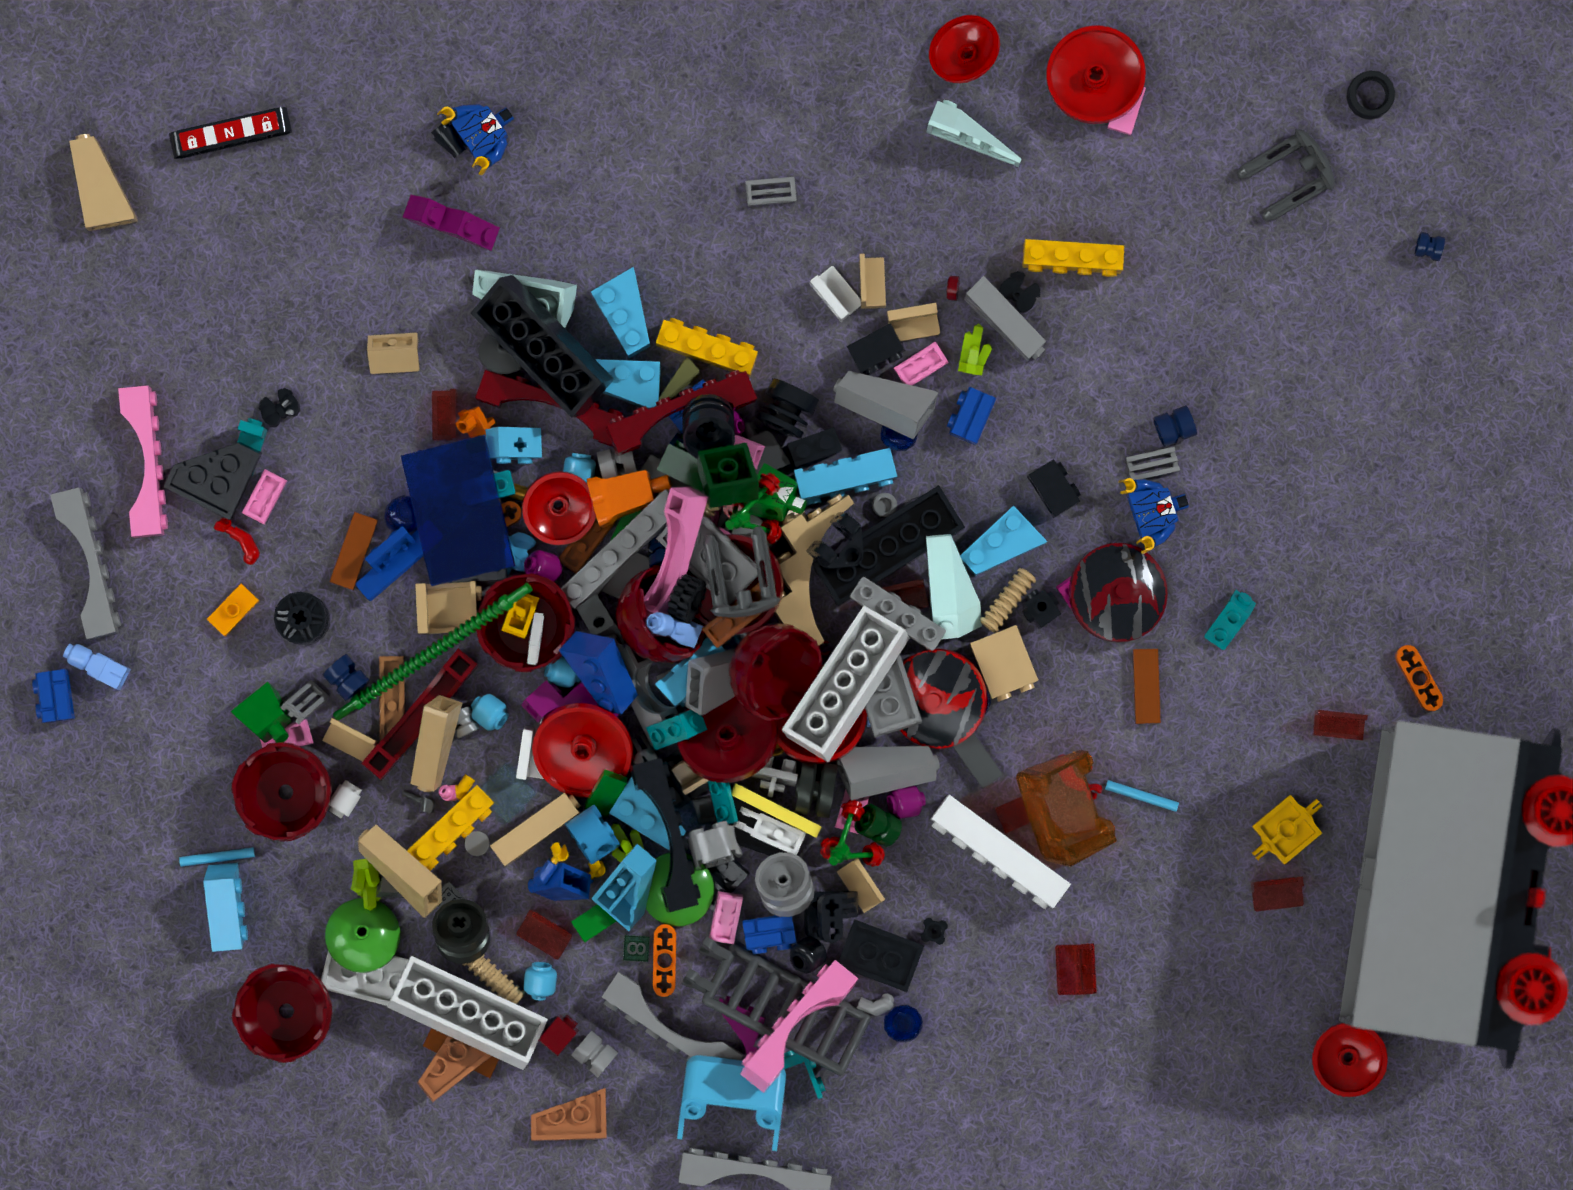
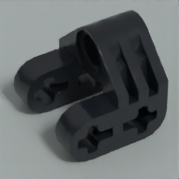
(835, 559)
(830, 911)

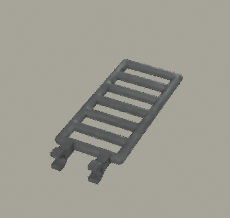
(694, 980)

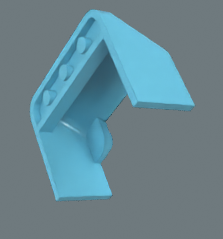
(720, 1084)

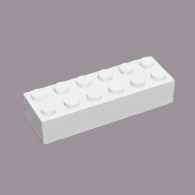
(846, 683)
(1000, 851)
(467, 1013)

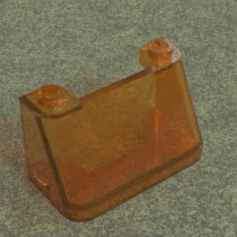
(1064, 809)

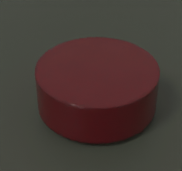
(953, 288)

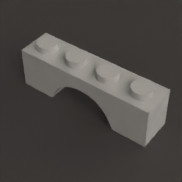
(645, 705)

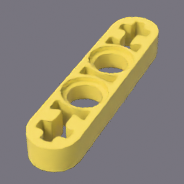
(776, 810)

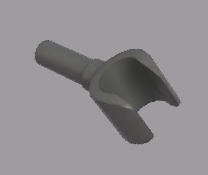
(427, 805)

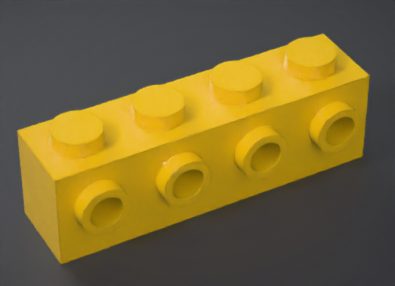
(1073, 256)
(706, 348)
(451, 826)

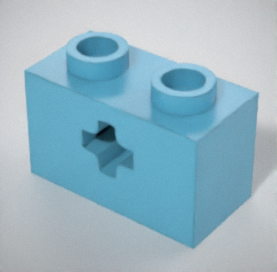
(514, 444)

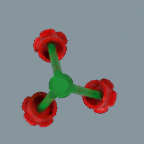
(739, 515)
(838, 851)

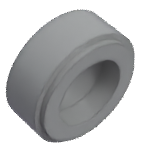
(884, 505)
(477, 843)

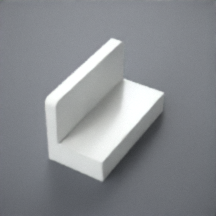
(836, 293)
(526, 763)

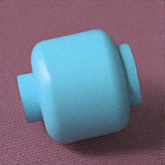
(580, 465)
(561, 674)
(489, 712)
(540, 980)

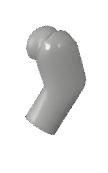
(878, 1007)

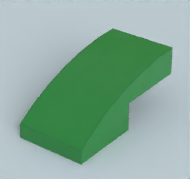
(592, 922)

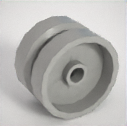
(784, 884)

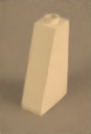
(98, 187)
(435, 742)
(536, 829)
(401, 870)

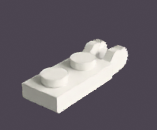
(772, 831)

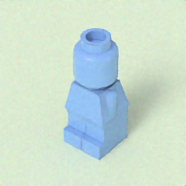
(674, 629)
(97, 666)

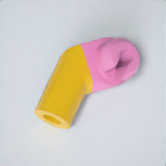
(456, 792)

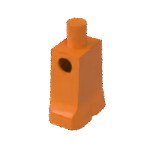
(624, 494)

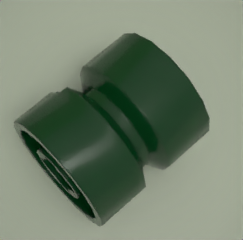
(879, 825)

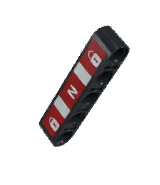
(230, 132)

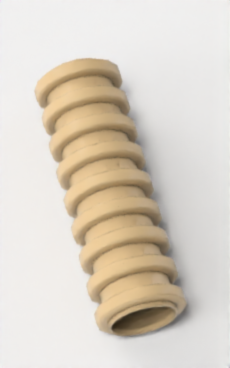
(1008, 600)
(495, 979)

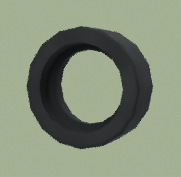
(1380, 78)

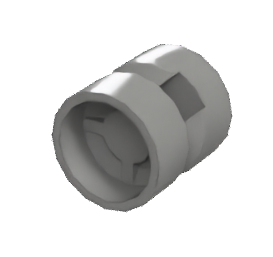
(607, 462)
(594, 1054)

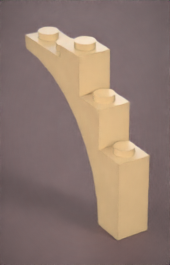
(796, 567)

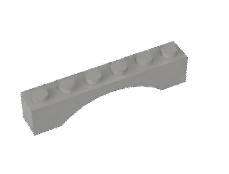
(617, 552)
(98, 613)
(628, 997)
(702, 1169)

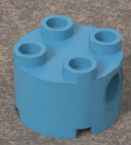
(592, 834)

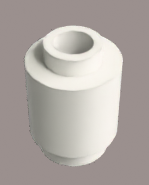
(344, 799)

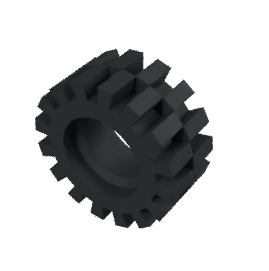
(686, 598)

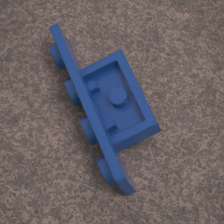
(390, 562)

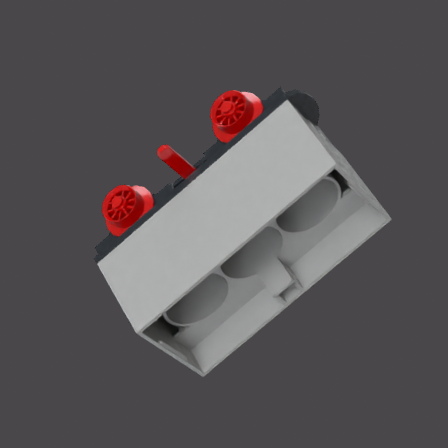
(1457, 888)

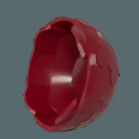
(630, 617)
(512, 650)
(780, 676)
(258, 788)
(259, 1016)

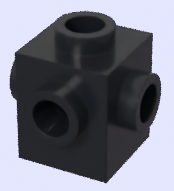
(1049, 612)

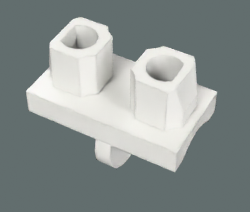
(785, 776)

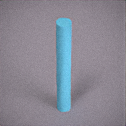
(1141, 795)
(217, 856)

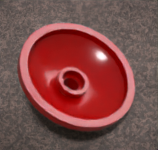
(958, 41)
(559, 524)
(1359, 1073)

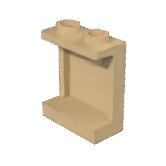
(446, 605)
(1004, 663)

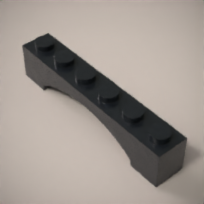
(679, 888)

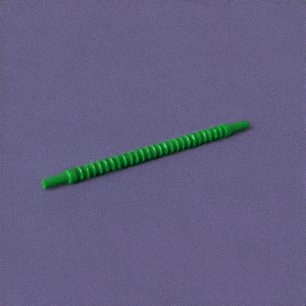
(505, 603)

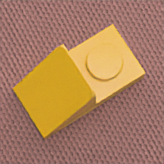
(520, 616)

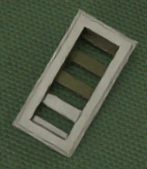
(682, 378)

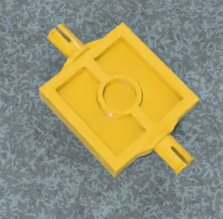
(1287, 829)

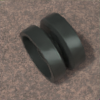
(815, 788)
(461, 931)

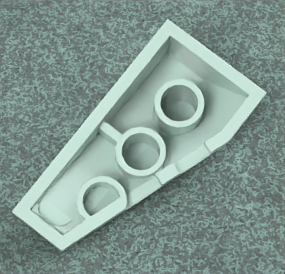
(956, 126)
(553, 295)
(951, 591)

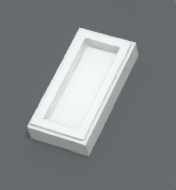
(535, 638)

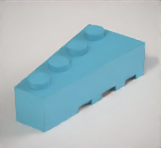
(846, 475)

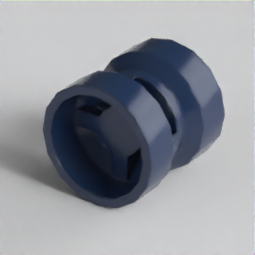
(1429, 246)

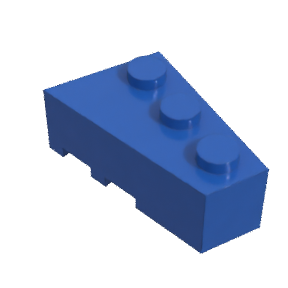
(601, 670)

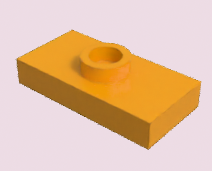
(233, 610)

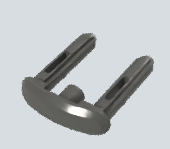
(1315, 159)
(745, 605)

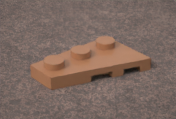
(449, 1067)
(573, 1120)

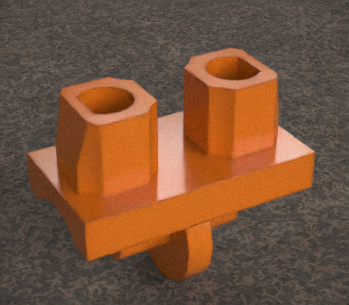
(474, 422)

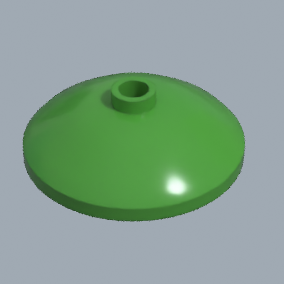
(686, 916)
(365, 952)

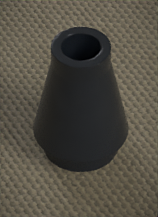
(447, 138)

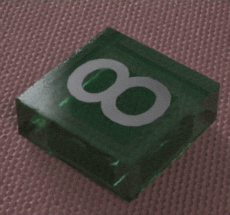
(636, 948)

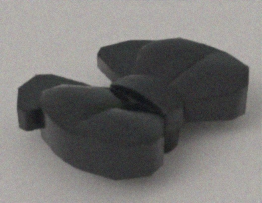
(1024, 299)
(273, 413)

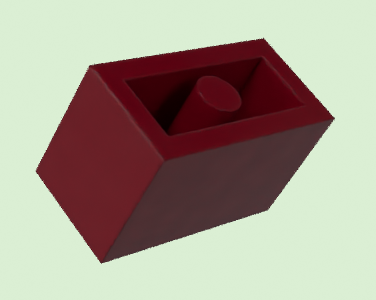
(559, 1034)

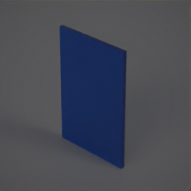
(458, 510)

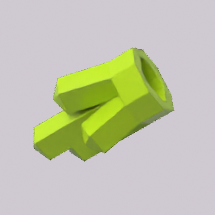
(970, 359)
(624, 842)
(365, 882)

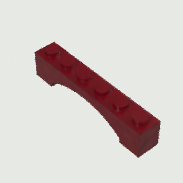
(499, 389)
(627, 432)
(407, 729)

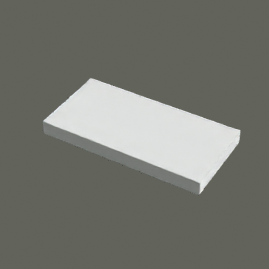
(370, 986)

